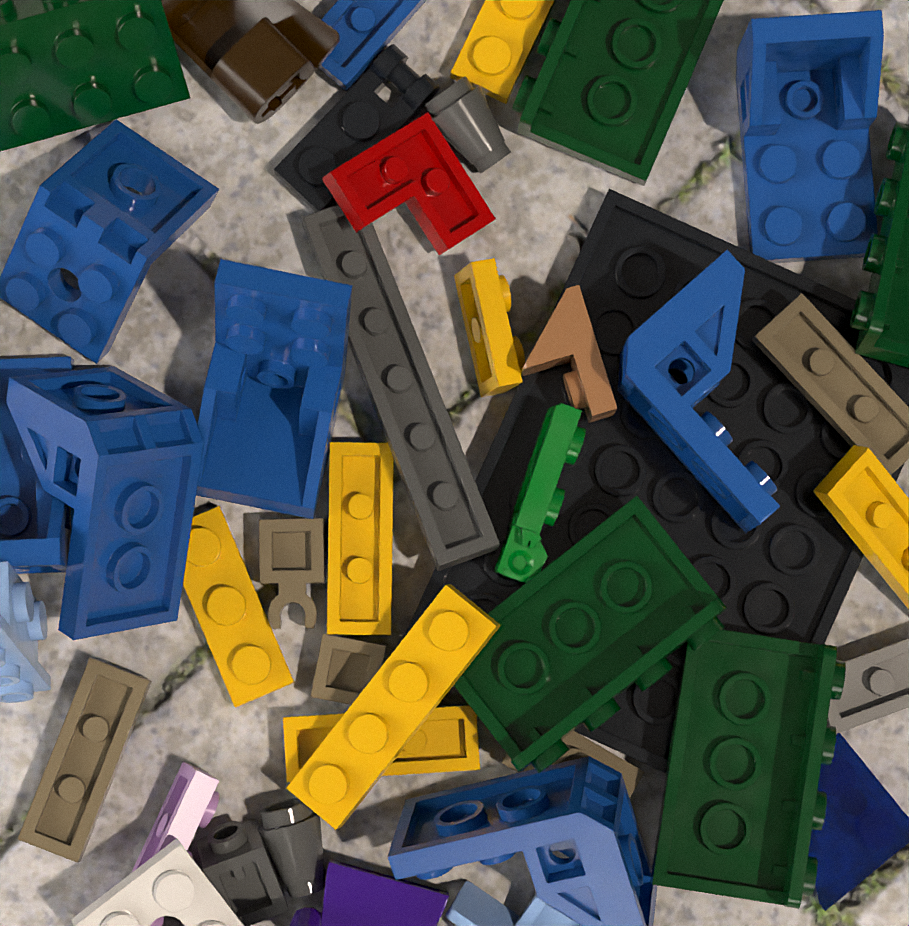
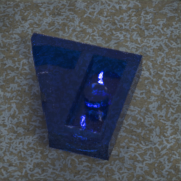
(859, 826)

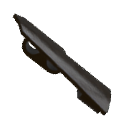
(252, 47)

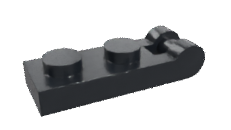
(355, 125)

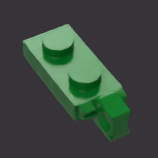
(538, 496)

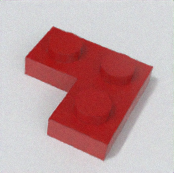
(416, 170)

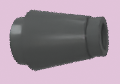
(469, 124)
(295, 845)

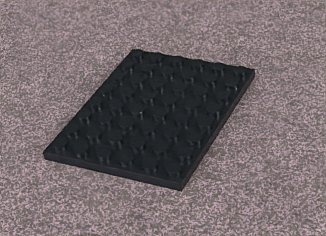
(775, 579)

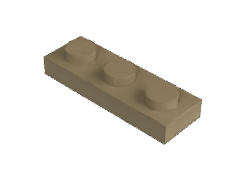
(837, 382)
(84, 760)

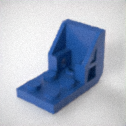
(804, 133)
(697, 338)
(272, 387)
(130, 474)
(32, 521)
(565, 808)

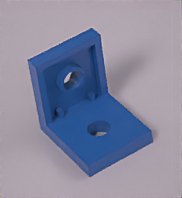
(101, 235)

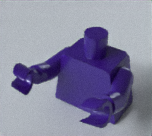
(372, 899)

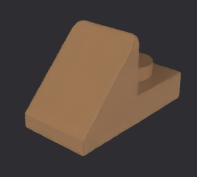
(571, 339)

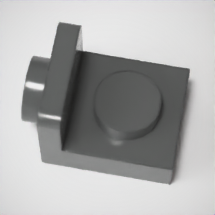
(242, 871)

